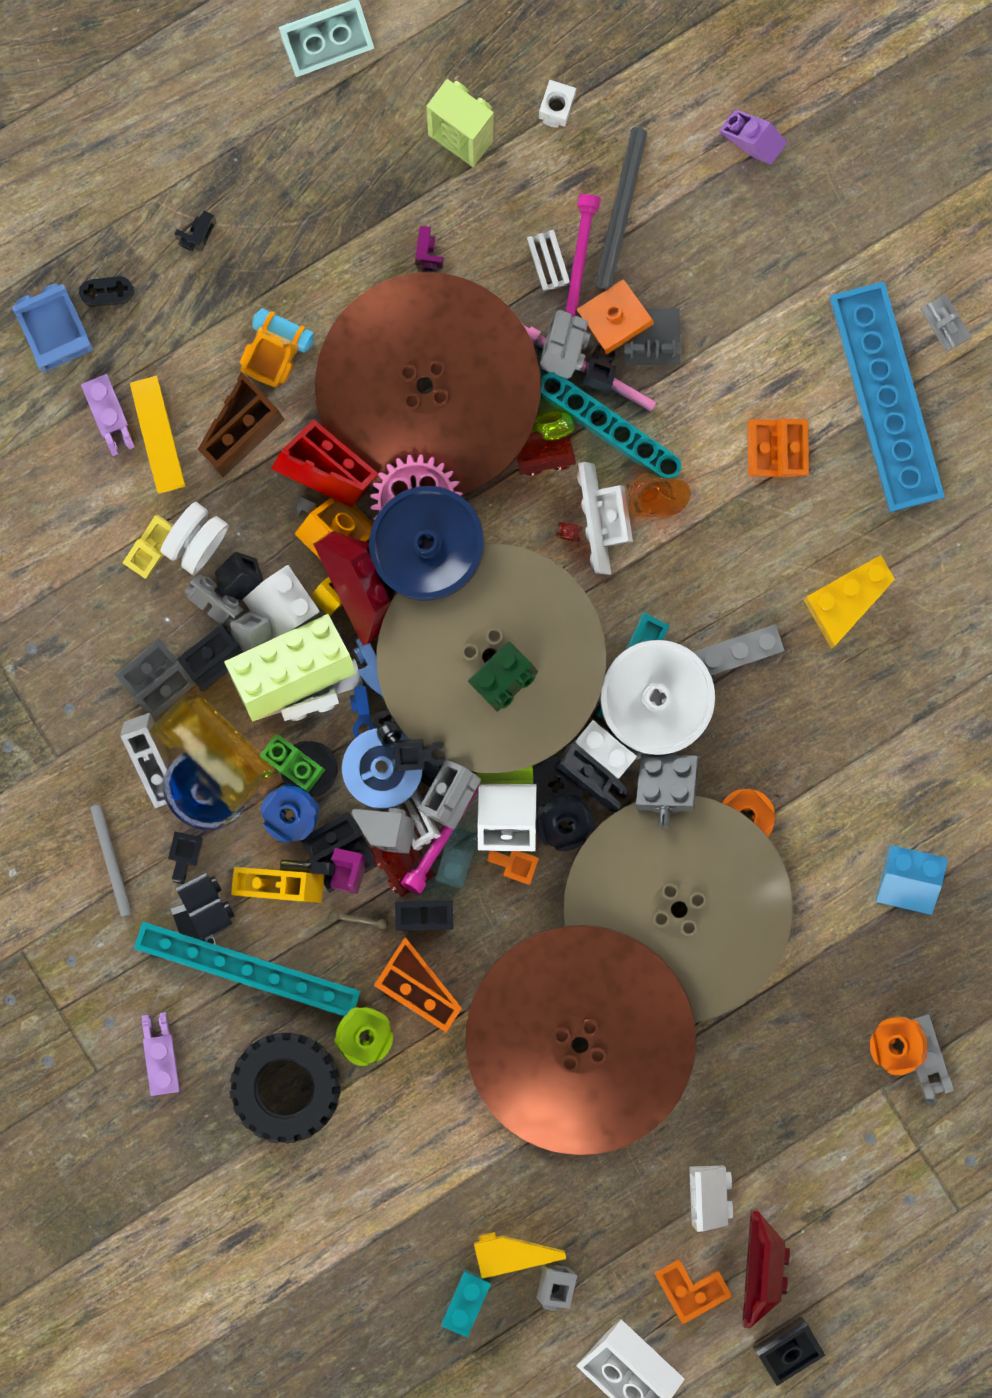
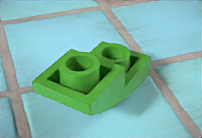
(292, 763)

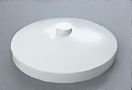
(657, 697)

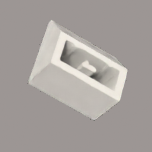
(507, 817)

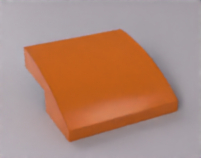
(778, 448)

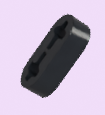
(106, 298)

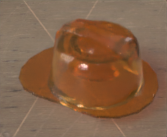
(657, 496)

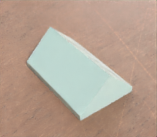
(326, 37)

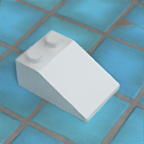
(709, 1197)

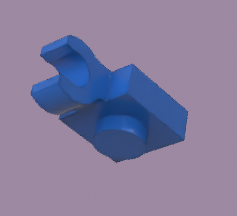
(360, 703)

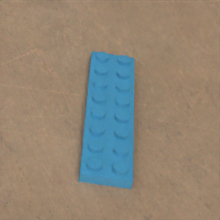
(886, 397)

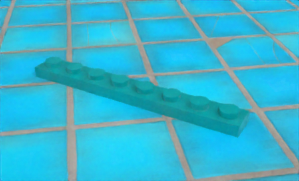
(246, 969)

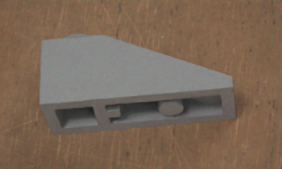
(147, 755)

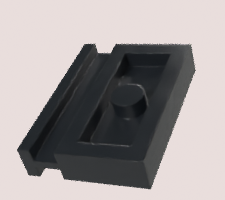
(206, 658)

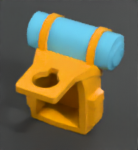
(273, 348)

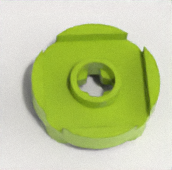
(348, 1034)

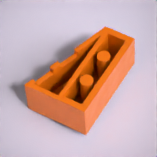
(418, 987)

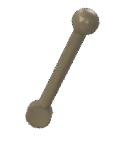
(382, 923)

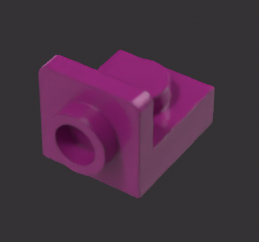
(424, 245)

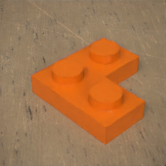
(691, 1298)

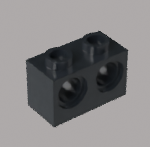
(424, 915)

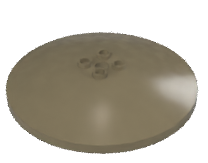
(439, 644)
(713, 864)

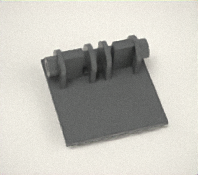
(658, 343)

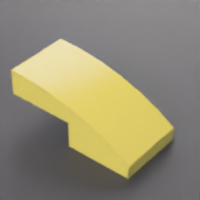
(146, 550)

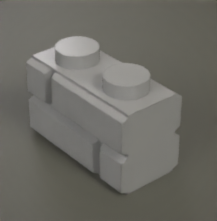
(564, 344)
(449, 794)

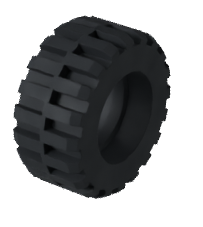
(246, 1095)

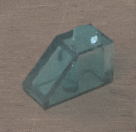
(457, 858)

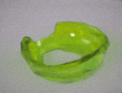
(557, 429)

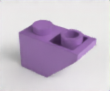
(754, 136)

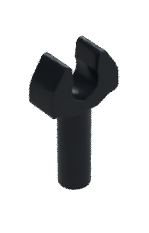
(307, 867)

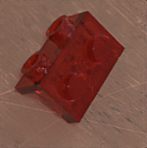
(545, 454)
(397, 865)

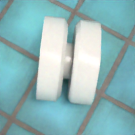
(194, 538)

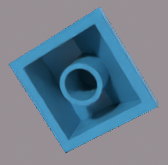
(911, 879)

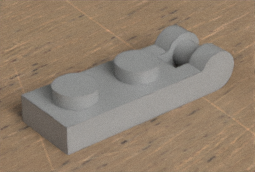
(933, 1064)

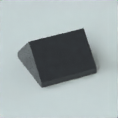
(789, 1351)

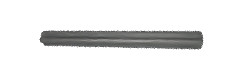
(621, 208)

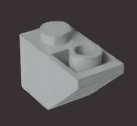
(386, 830)

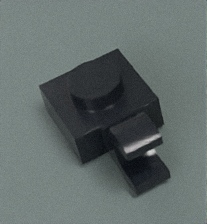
(185, 851)

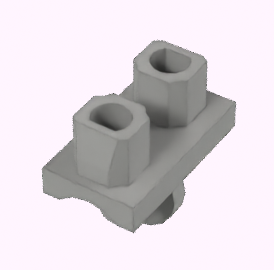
(946, 323)

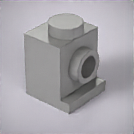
(562, 1294)

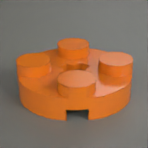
(756, 802)
(914, 1041)

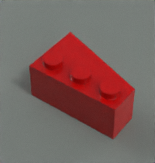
(325, 465)

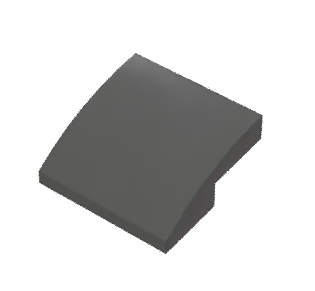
(155, 678)

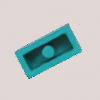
(466, 1303)

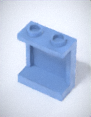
(52, 327)

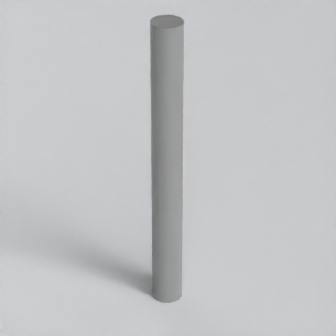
(110, 859)

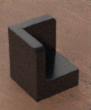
(238, 575)

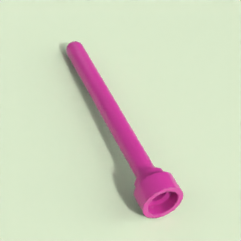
(587, 207)
(416, 878)

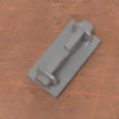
(205, 591)

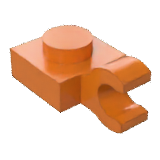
(517, 865)

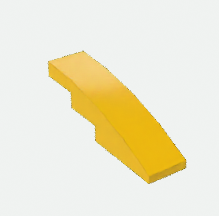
(157, 434)

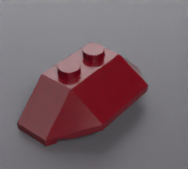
(356, 582)
(763, 1270)

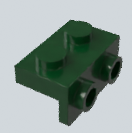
(503, 676)

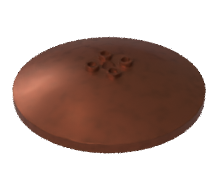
(439, 330)
(593, 988)

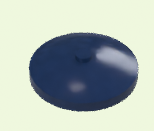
(427, 543)

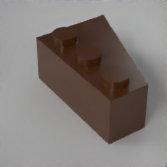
(239, 427)

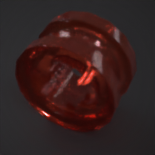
(569, 531)

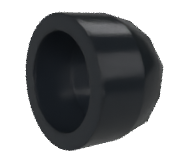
(383, 733)

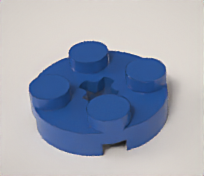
(300, 802)

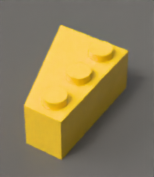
(848, 598)

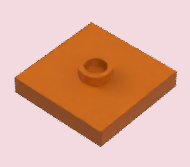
(615, 316)

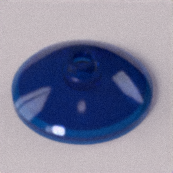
(181, 785)

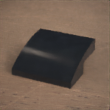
(339, 834)

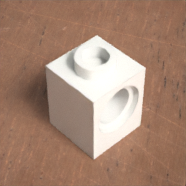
(557, 92)

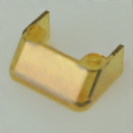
(216, 747)

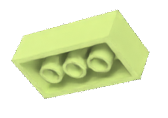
(460, 122)
(290, 667)

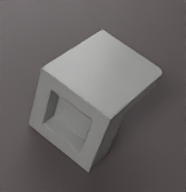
(251, 631)

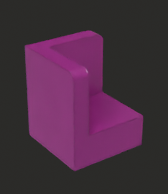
(348, 870)

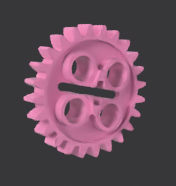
(404, 473)

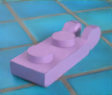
(107, 411)
(160, 1058)

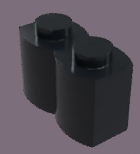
(205, 906)

